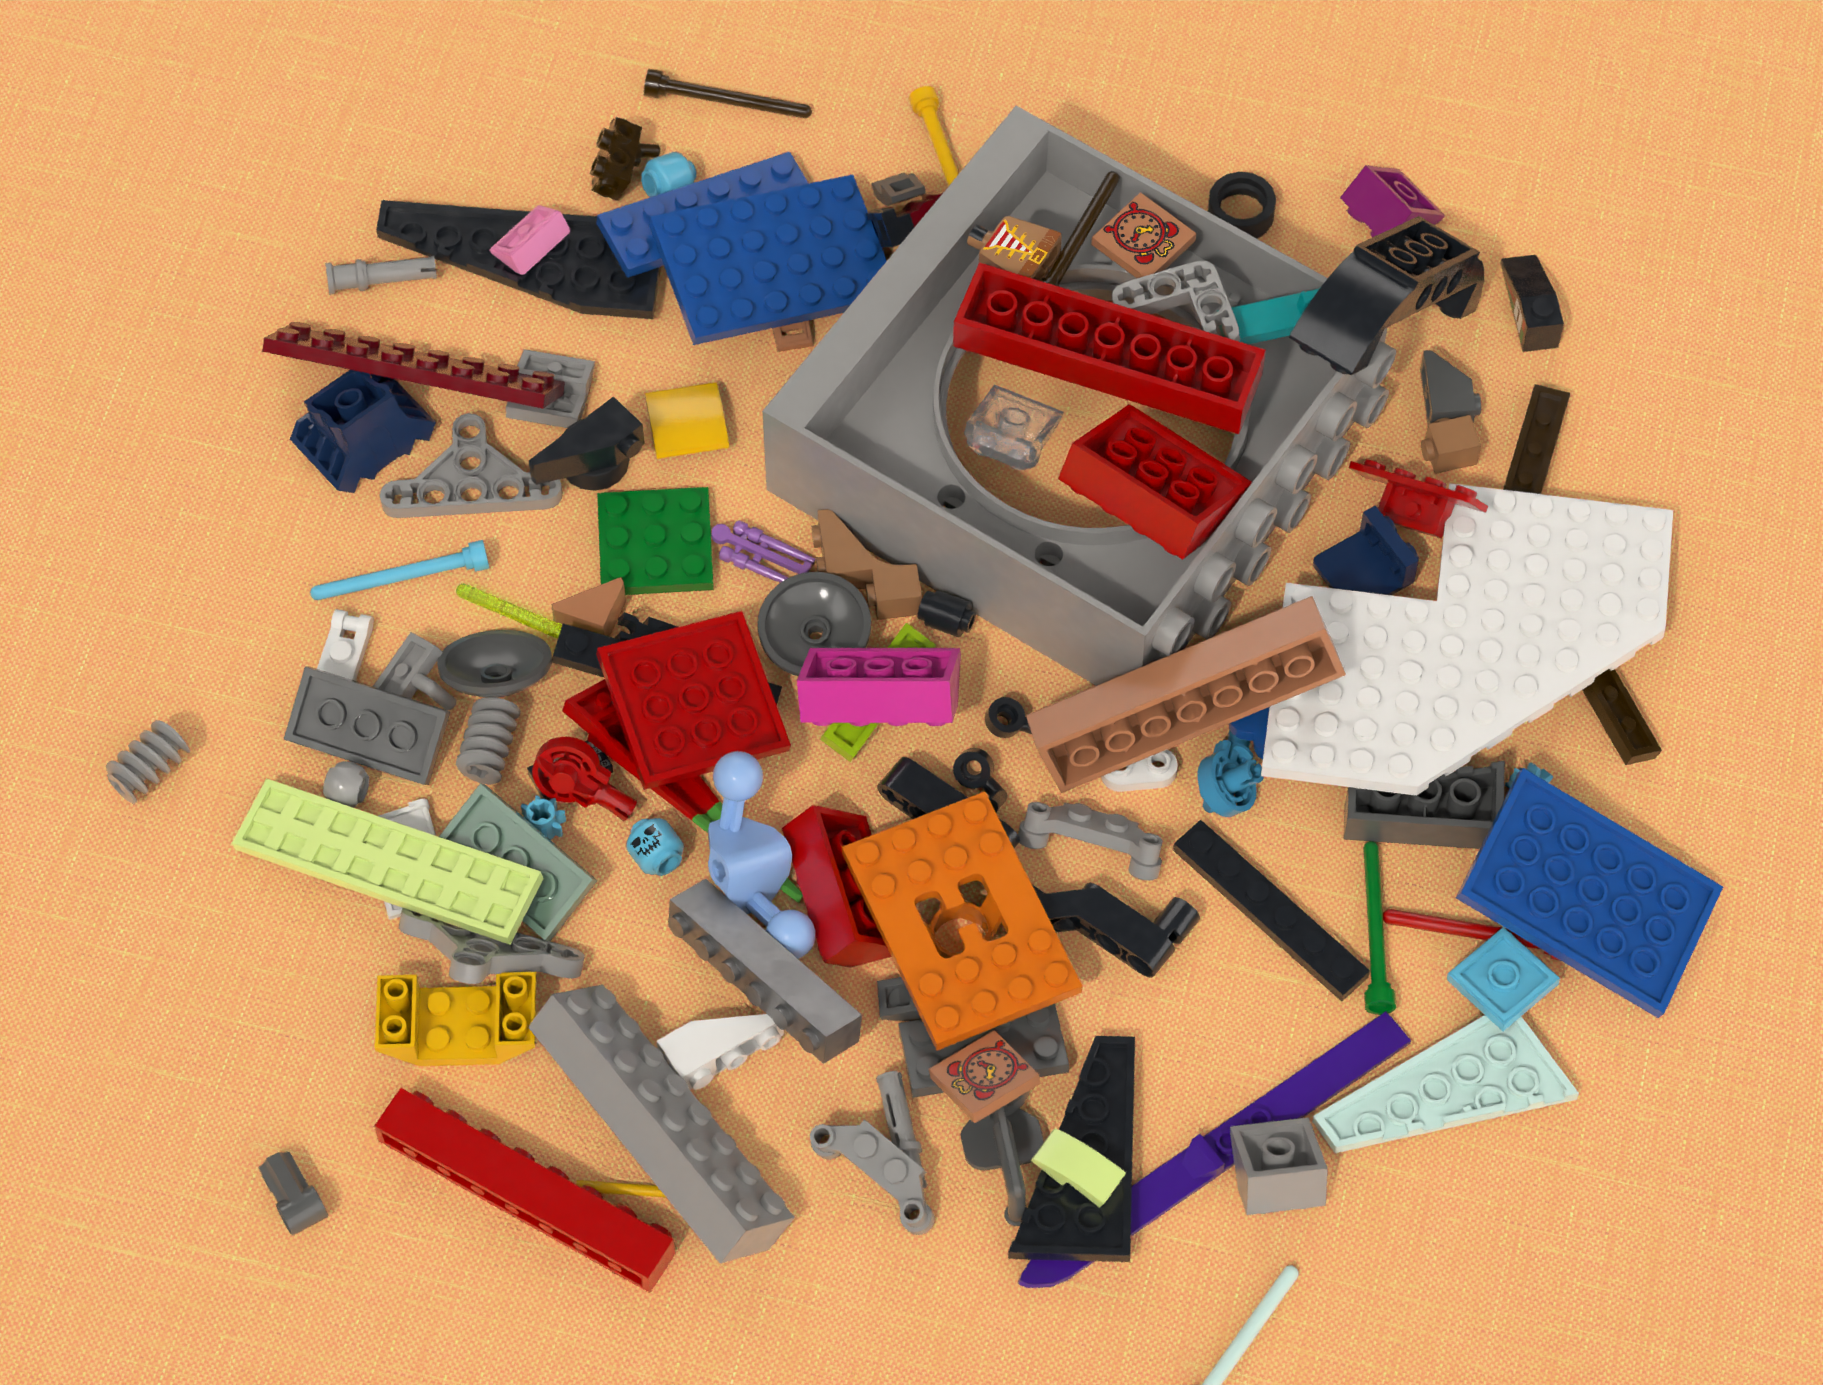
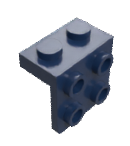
(1371, 559)

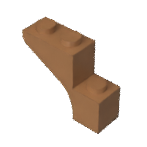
(888, 587)

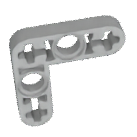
(1196, 293)

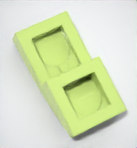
(1079, 1165)

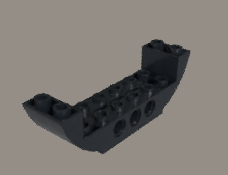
(1384, 284)

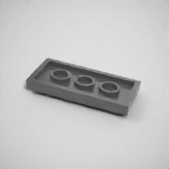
(367, 725)

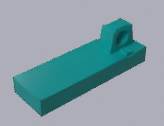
(1270, 317)

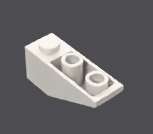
(712, 1045)

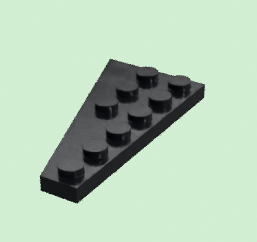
(1100, 1114)

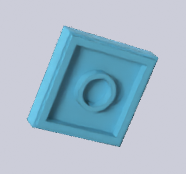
(1503, 979)

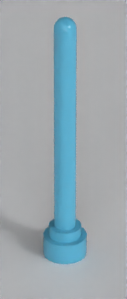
(471, 557)

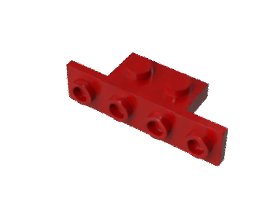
(1416, 503)

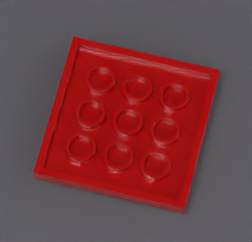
(692, 698)

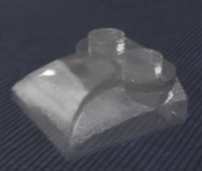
(1011, 428)

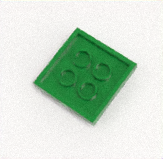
(656, 540)

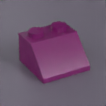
(1386, 199)

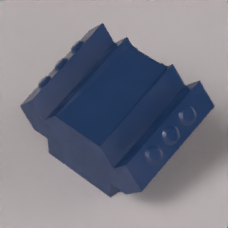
(359, 427)

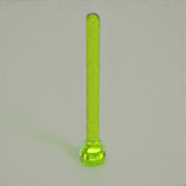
(509, 610)

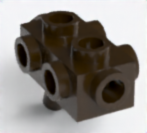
(618, 156)

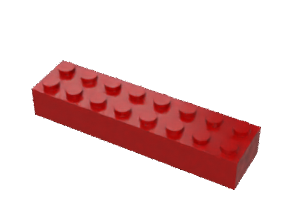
(1108, 348)

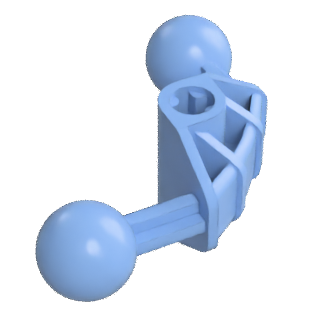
(752, 858)

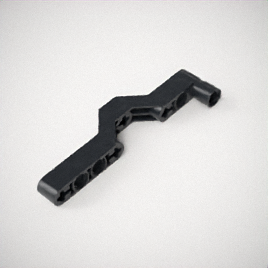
(1090, 910)

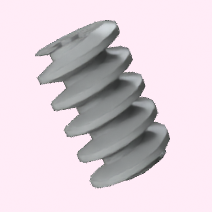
(487, 739)
(145, 759)

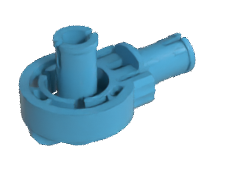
(1228, 773)

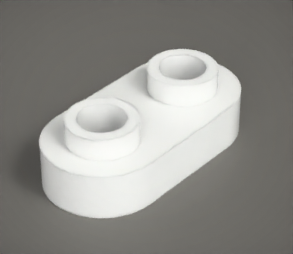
(1144, 774)

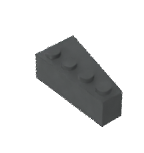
(1449, 813)

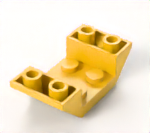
(455, 1022)

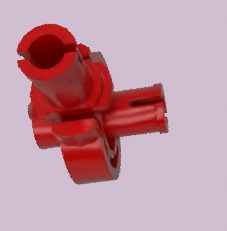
(576, 783)

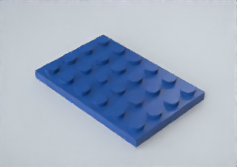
(768, 257)
(1590, 893)

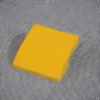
(687, 420)

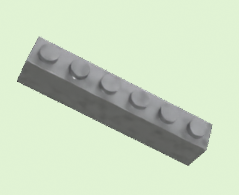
(764, 971)

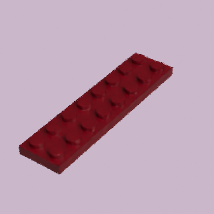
(409, 365)

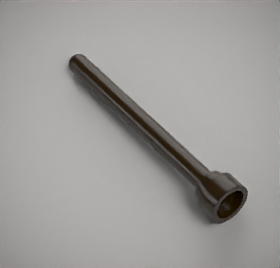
(659, 85)
(1082, 229)

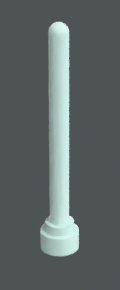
(1252, 1326)

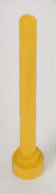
(925, 104)

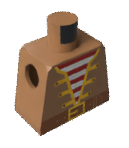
(1017, 247)

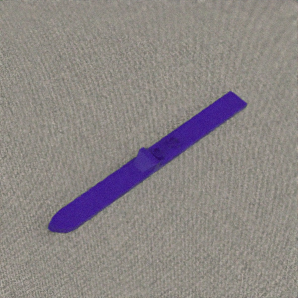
(1213, 1153)

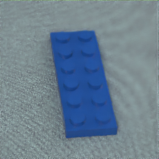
(628, 226)

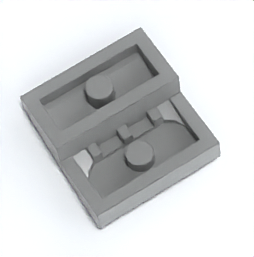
(569, 407)

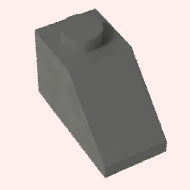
(1446, 390)

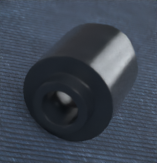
(946, 613)

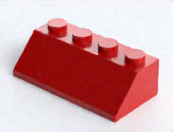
(832, 898)

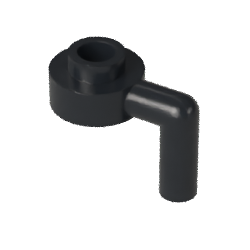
(1012, 712)
(972, 779)

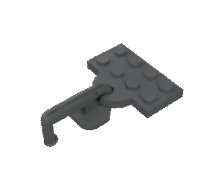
(1009, 1134)

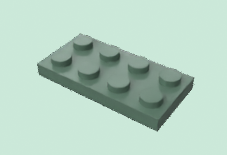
(499, 830)

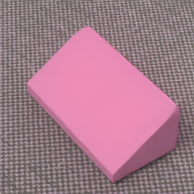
(531, 239)

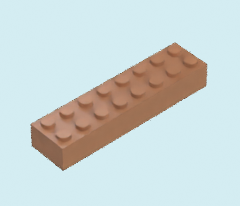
(1185, 694)

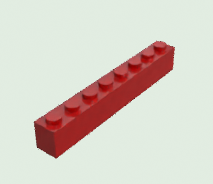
(526, 1189)

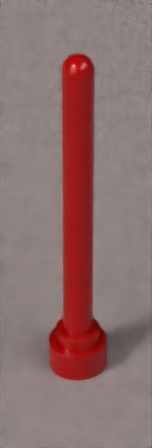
(1447, 926)

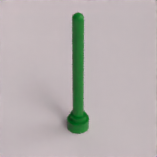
(1380, 995)

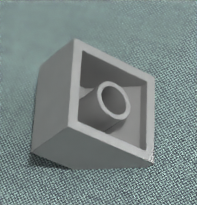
(1278, 1166)

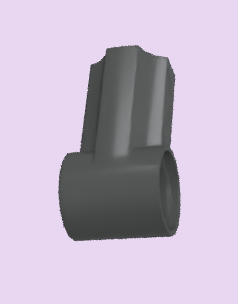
(296, 1200)

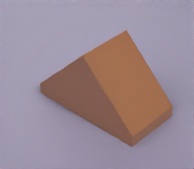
(592, 609)

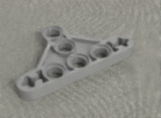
(452, 480)
(478, 956)

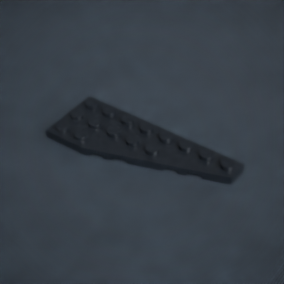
(574, 274)

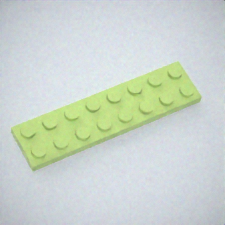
(388, 861)

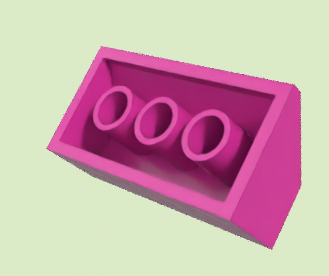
(879, 686)

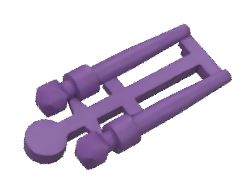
(722, 534)

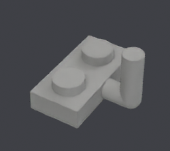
(410, 669)

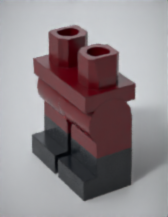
(895, 226)

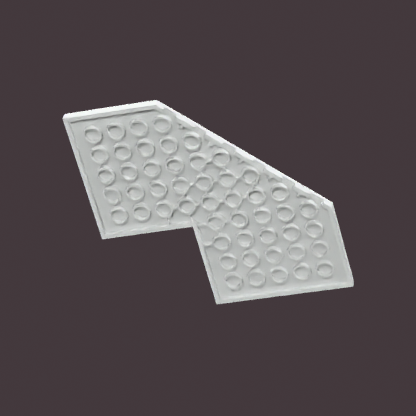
(1522, 616)

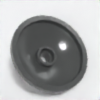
(811, 605)
(494, 663)

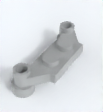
(1094, 827)
(883, 1164)

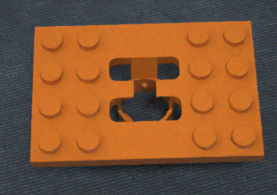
(989, 978)

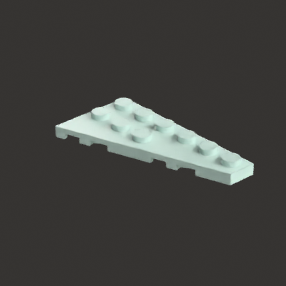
(1451, 1084)

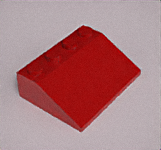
(1153, 480)

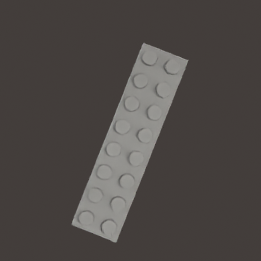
(661, 1123)

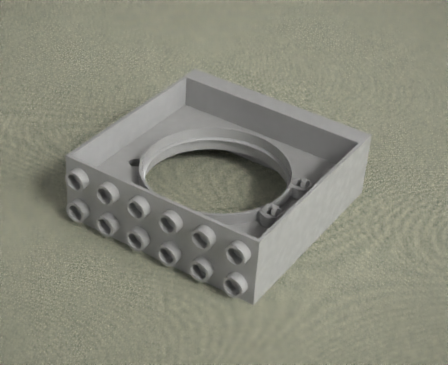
(872, 443)

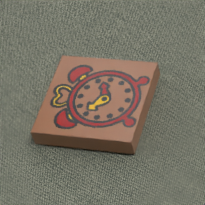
(1143, 237)
(984, 1076)

